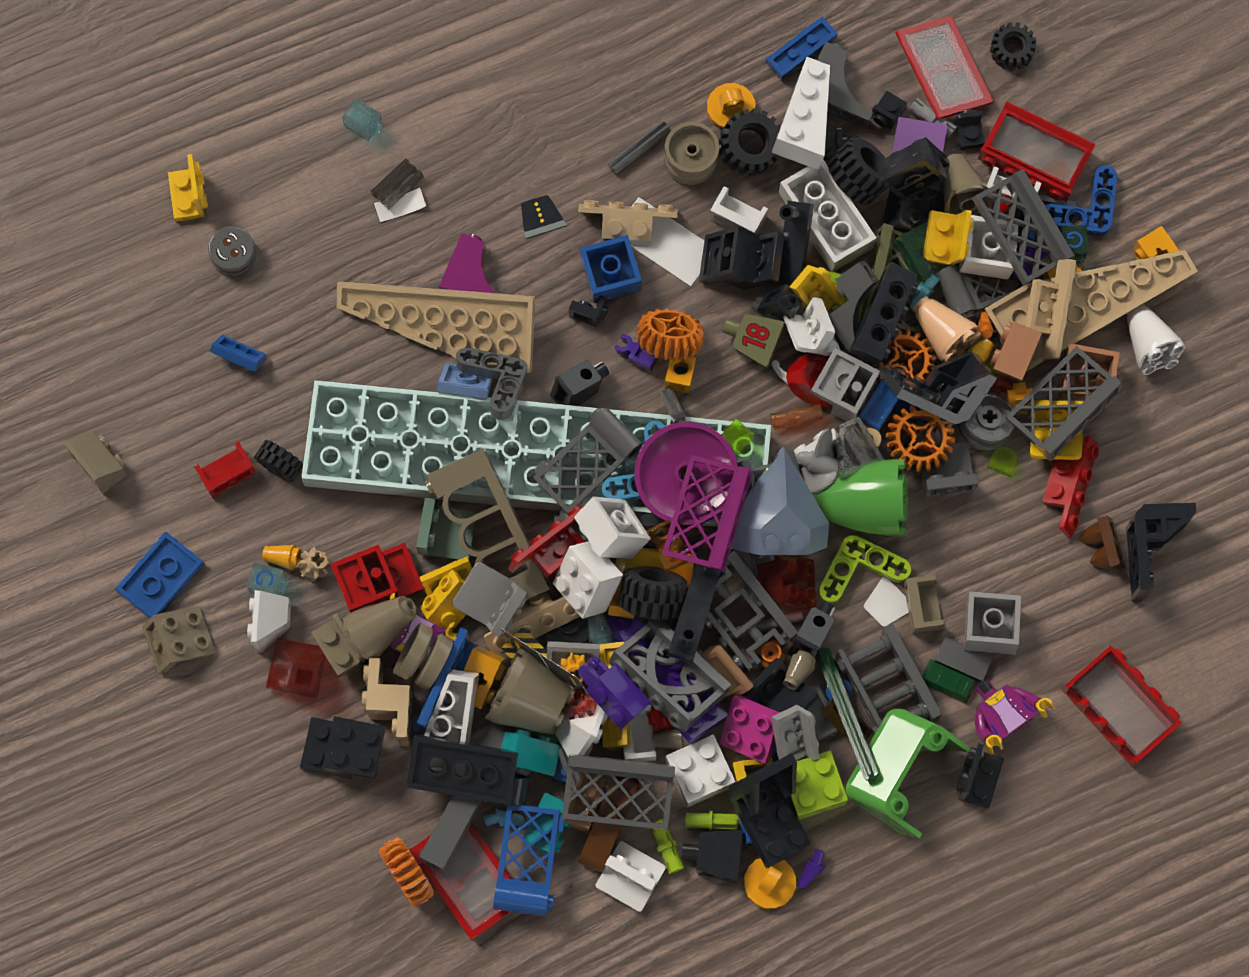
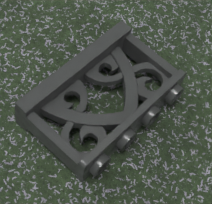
(665, 697)

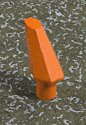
(985, 325)

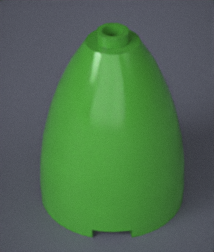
(870, 499)

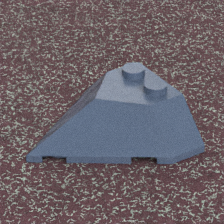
(781, 514)

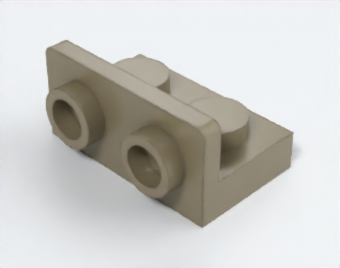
(336, 647)

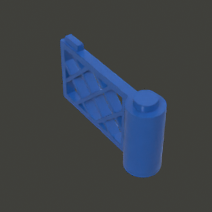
(520, 895)

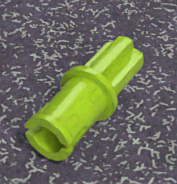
(711, 821)

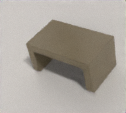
(923, 604)

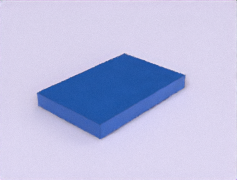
(159, 576)

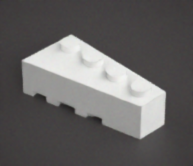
(804, 124)
(454, 713)

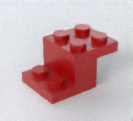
(375, 575)

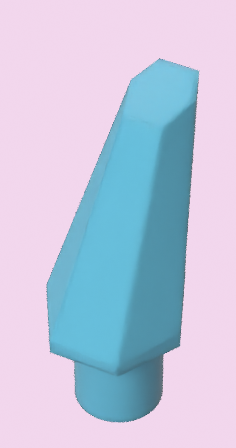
(924, 289)
(499, 817)

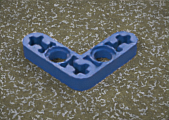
(1089, 216)

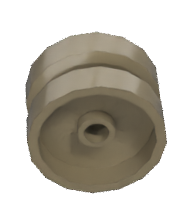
(691, 153)
(423, 656)

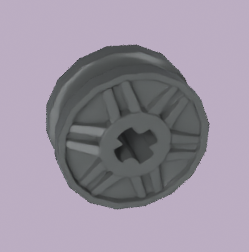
(988, 424)

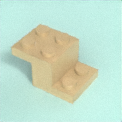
(388, 701)

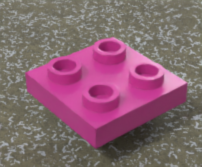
(749, 729)

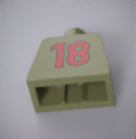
(756, 337)

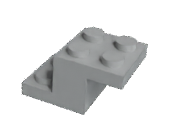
(846, 385)

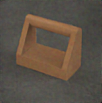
(723, 664)
(590, 794)

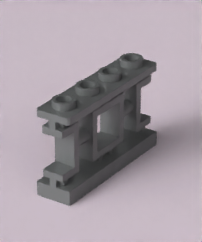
(755, 600)

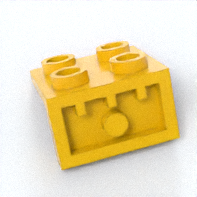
(188, 192)
(947, 237)

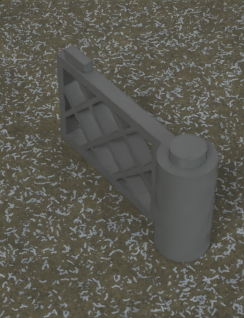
(961, 295)
(607, 432)

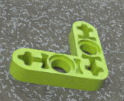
(853, 559)

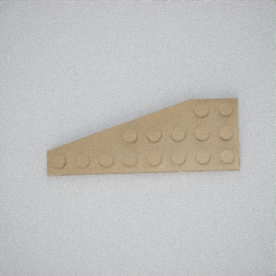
(1098, 296)
(447, 317)

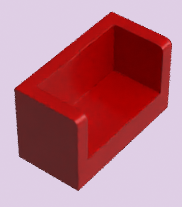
(226, 471)

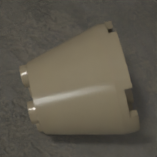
(530, 696)

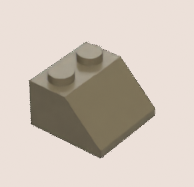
(96, 460)

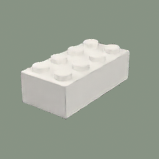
(836, 224)

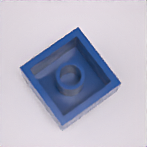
(610, 269)

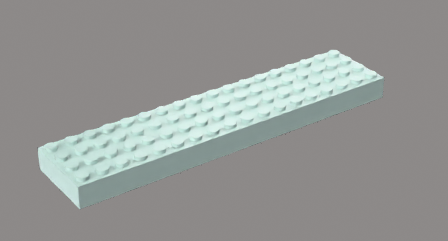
(395, 437)

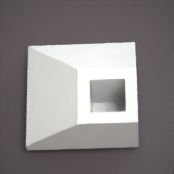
(270, 619)
(579, 733)

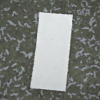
(408, 203)

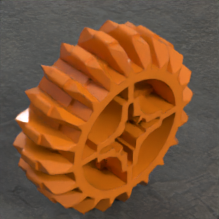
(670, 334)
(911, 357)
(912, 430)
(406, 872)

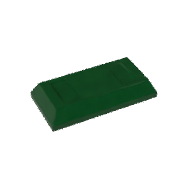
(948, 681)

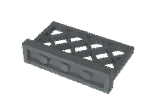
(1036, 219)
(1084, 412)
(620, 768)

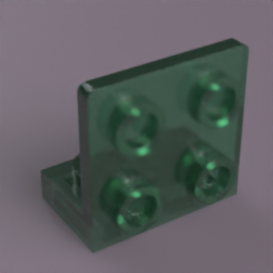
(911, 249)

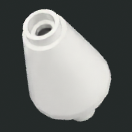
(1153, 341)

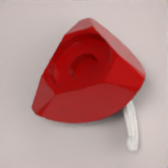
(803, 375)

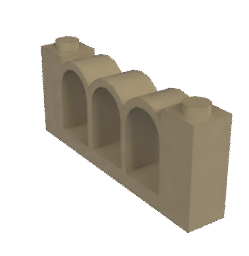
(465, 471)

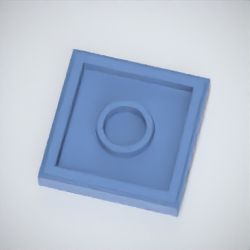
(461, 383)

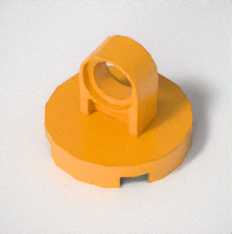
(727, 101)
(769, 886)

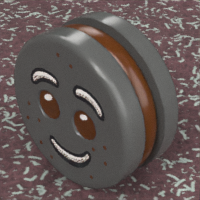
(232, 250)

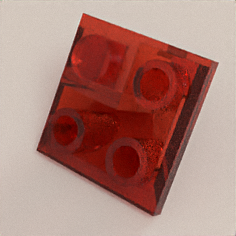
(789, 580)
(296, 668)

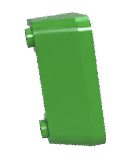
(894, 752)

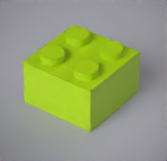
(817, 787)

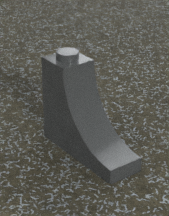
(840, 100)

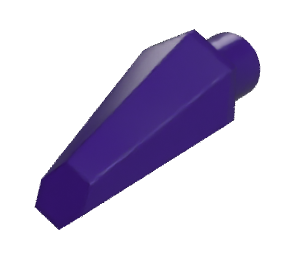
(812, 869)

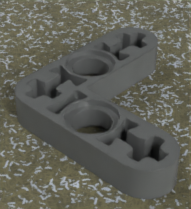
(505, 377)

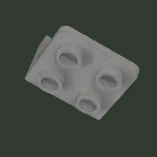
(490, 598)

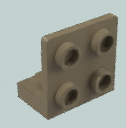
(177, 637)

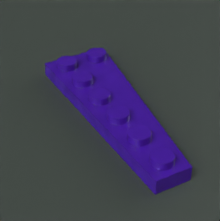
(623, 630)

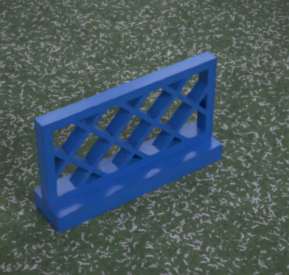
(456, 660)

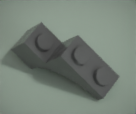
(855, 286)

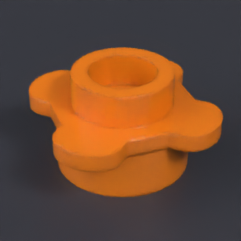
(772, 646)

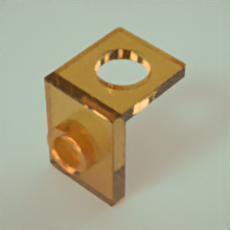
(677, 546)

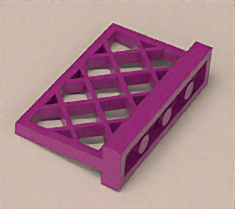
(729, 519)

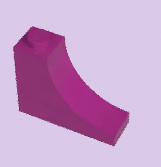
(465, 266)

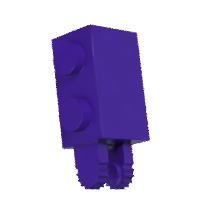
(613, 691)

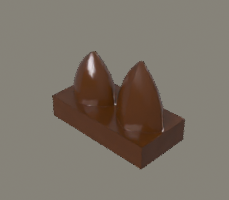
(1104, 533)

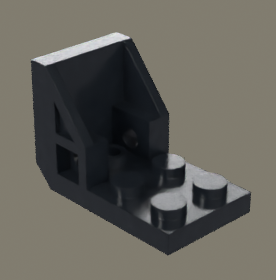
(964, 387)
(1148, 532)
(767, 813)

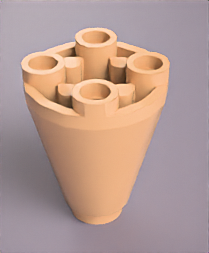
(945, 329)

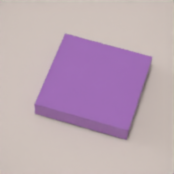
(911, 130)

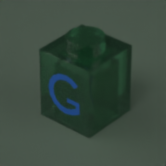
(1077, 241)

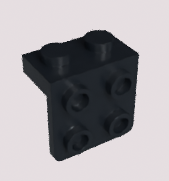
(772, 693)

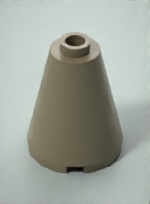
(962, 186)
(378, 625)

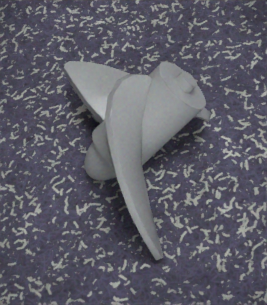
(819, 465)

